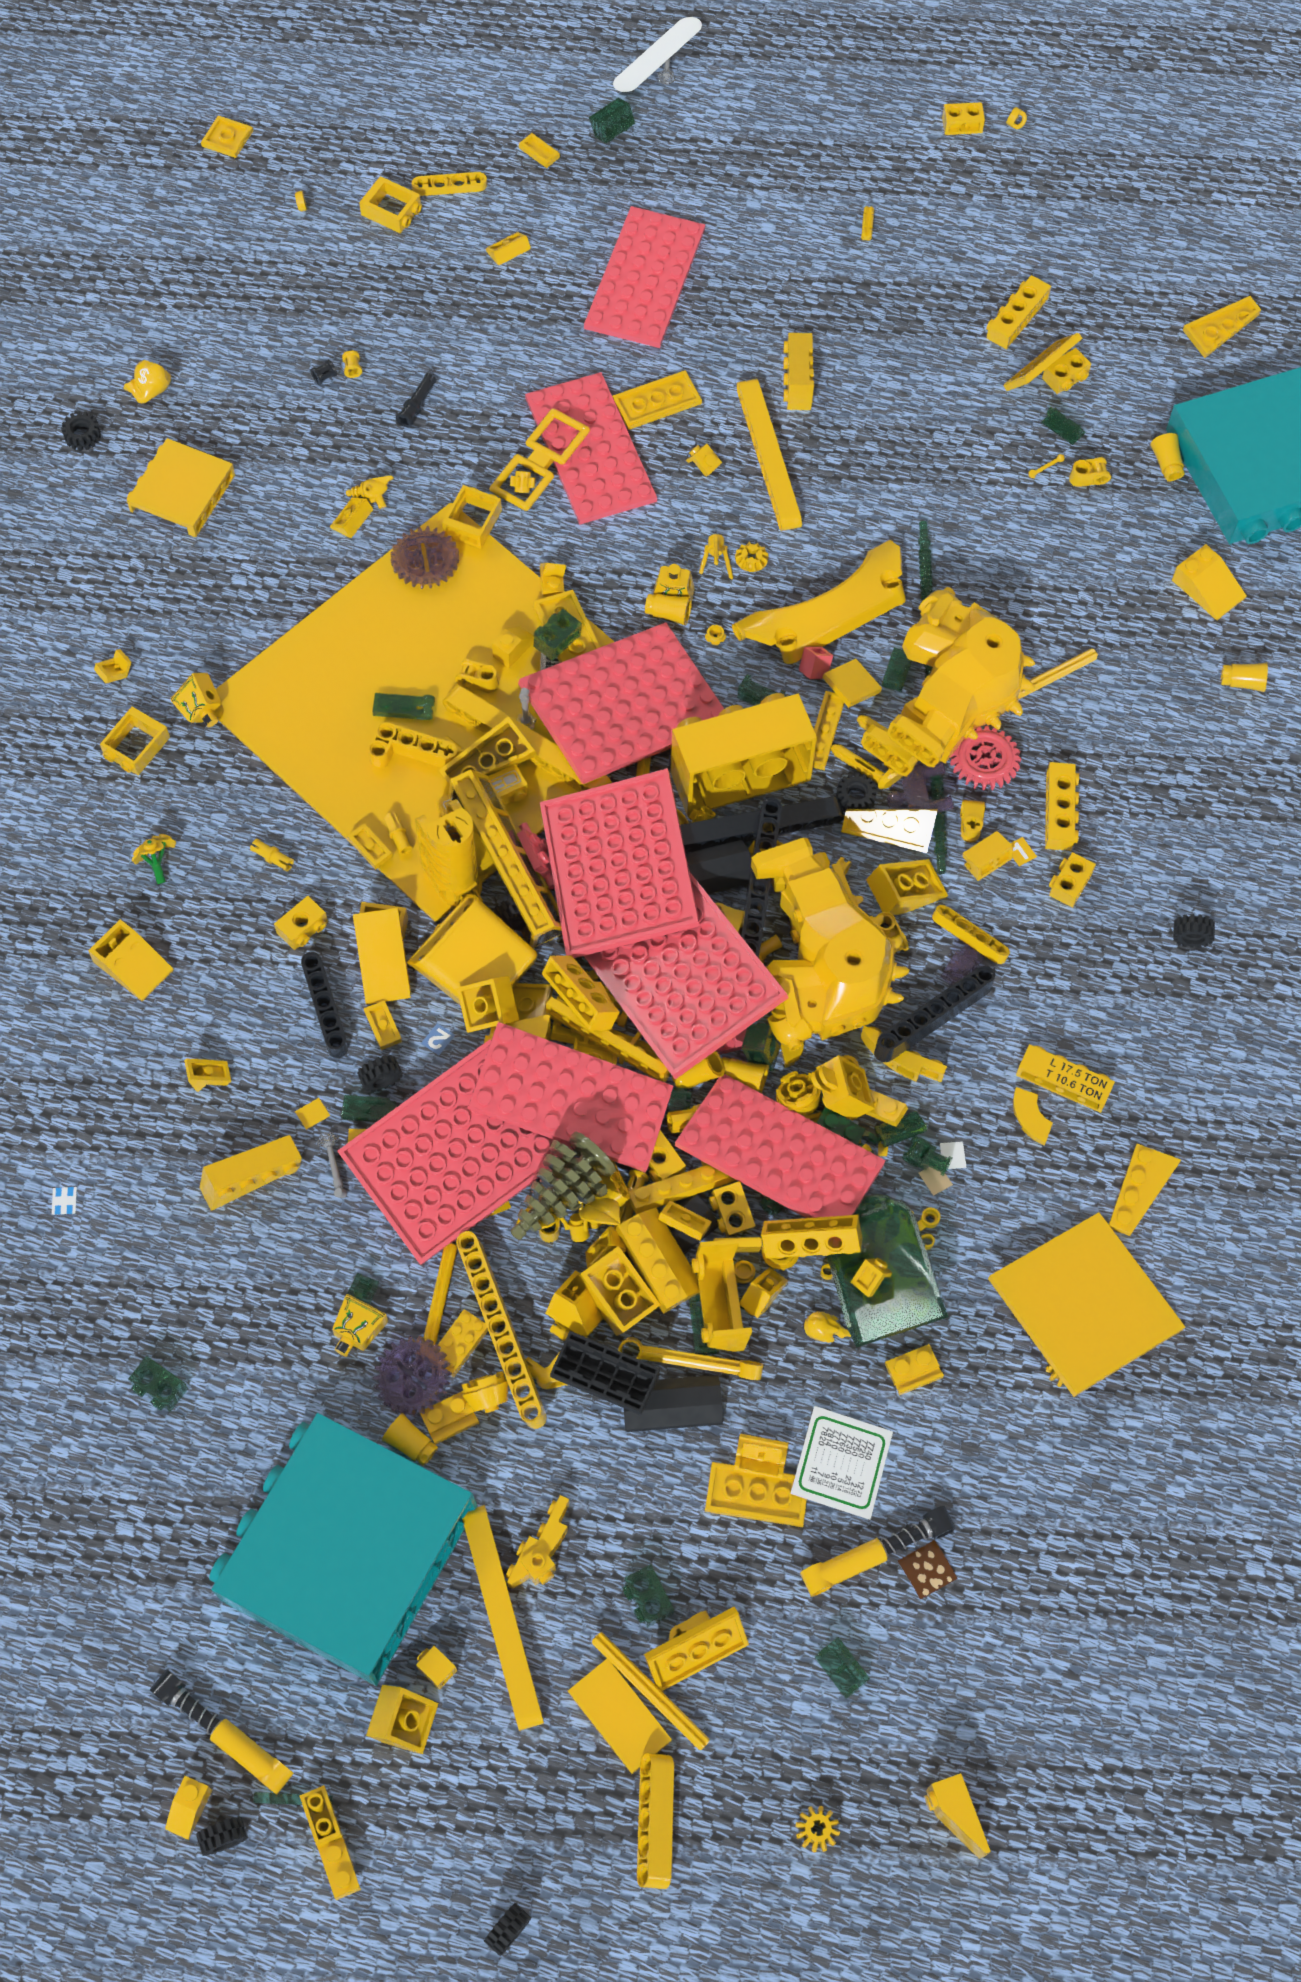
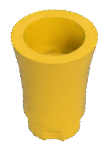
(1168, 456)
(669, 607)
(1245, 676)
(705, 1070)
(748, 1073)
(409, 1440)

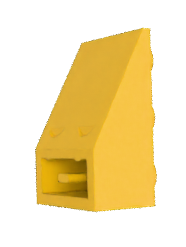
(130, 960)

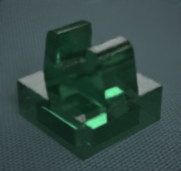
(363, 1288)

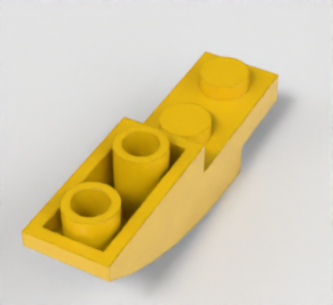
(909, 1063)
(549, 1536)
(330, 1842)

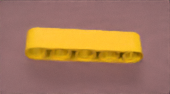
(655, 1821)

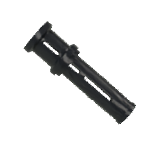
(413, 406)

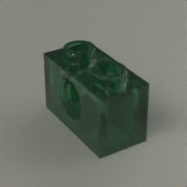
(761, 1045)

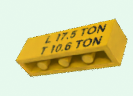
(1065, 1078)

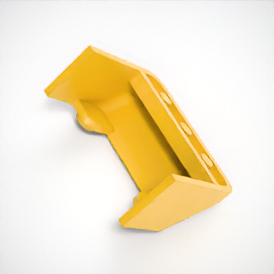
(719, 1296)

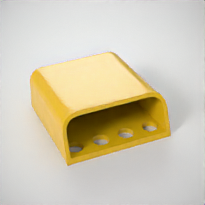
(472, 949)

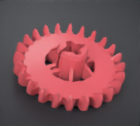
(981, 768)

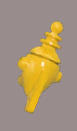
(372, 490)

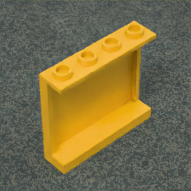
(182, 485)

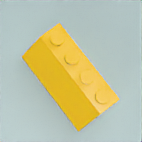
(658, 1259)

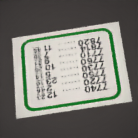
(842, 1462)

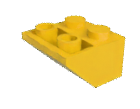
(575, 1307)

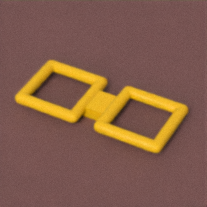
(540, 459)

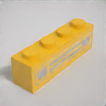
(508, 784)

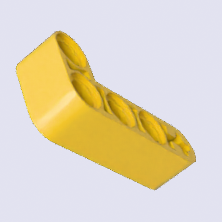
(439, 755)

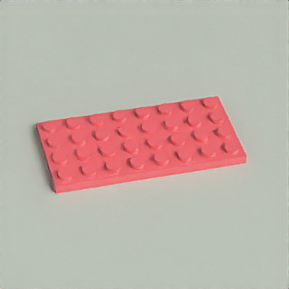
(644, 277)
(605, 469)
(568, 1091)
(779, 1152)

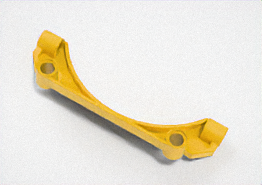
(821, 620)

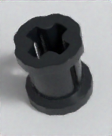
(323, 372)

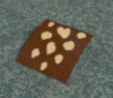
(927, 1569)

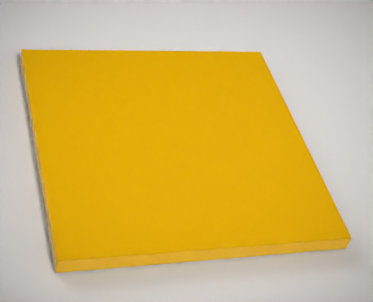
(1086, 1304)

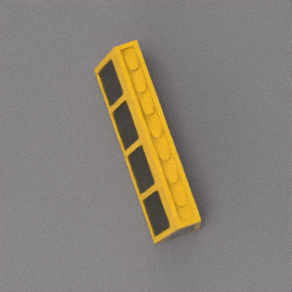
(501, 841)

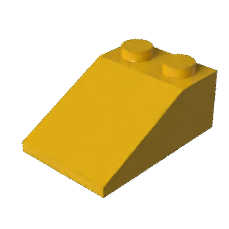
(1209, 582)
(905, 886)
(619, 1291)
(956, 1811)

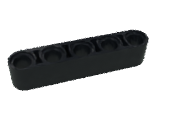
(322, 995)

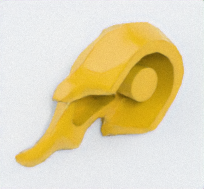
(822, 1326)

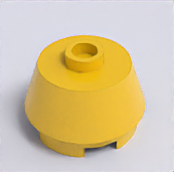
(798, 1093)
(486, 1392)

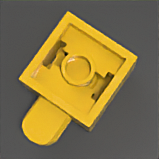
(843, 1087)

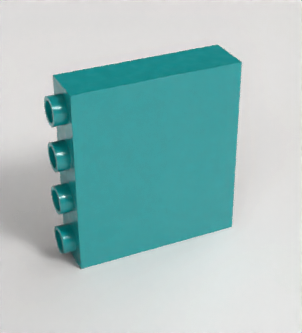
(1246, 454)
(343, 1547)

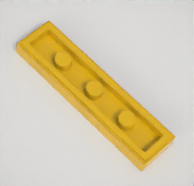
(826, 728)

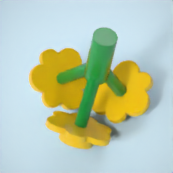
(151, 846)

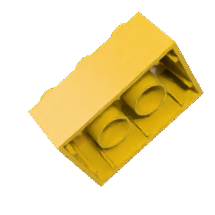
(742, 752)

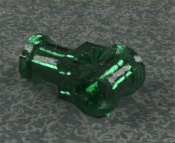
(926, 1156)

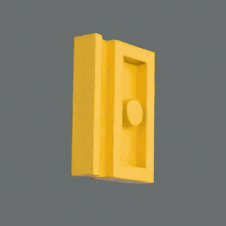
(914, 1369)
(449, 1418)

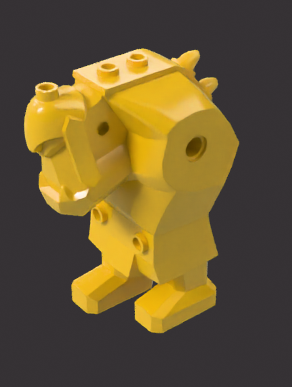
(971, 683)
(842, 951)

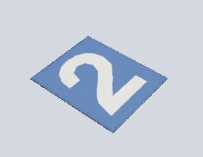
(438, 1039)

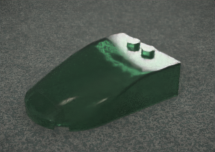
(906, 1297)

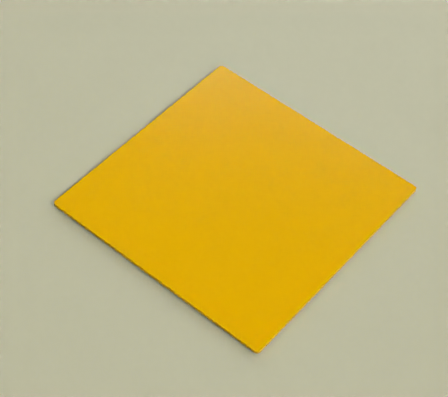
(313, 692)

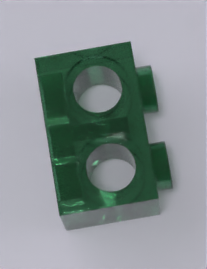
(612, 120)
(559, 637)
(161, 1380)
(653, 1594)

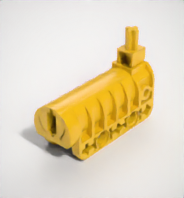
(450, 854)

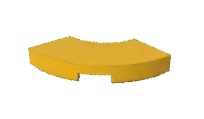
(1029, 1116)

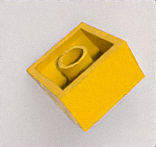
(487, 1003)
(402, 1719)

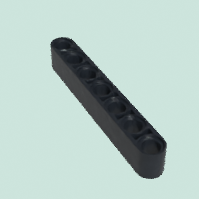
(934, 1014)

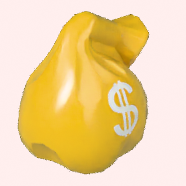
(148, 381)

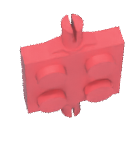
(537, 853)

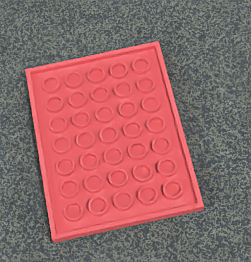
(620, 701)
(619, 864)
(690, 986)
(441, 1164)

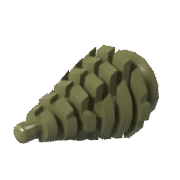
(564, 1183)

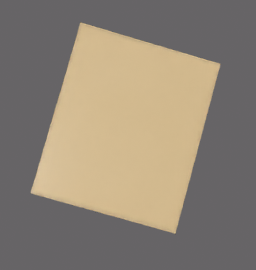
(935, 1181)

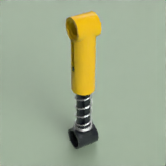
(825, 1575)
(224, 1734)

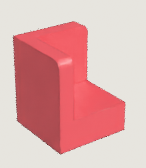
(815, 662)

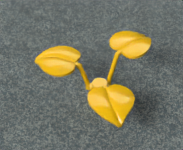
(600, 1211)

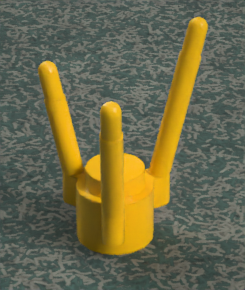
(716, 548)

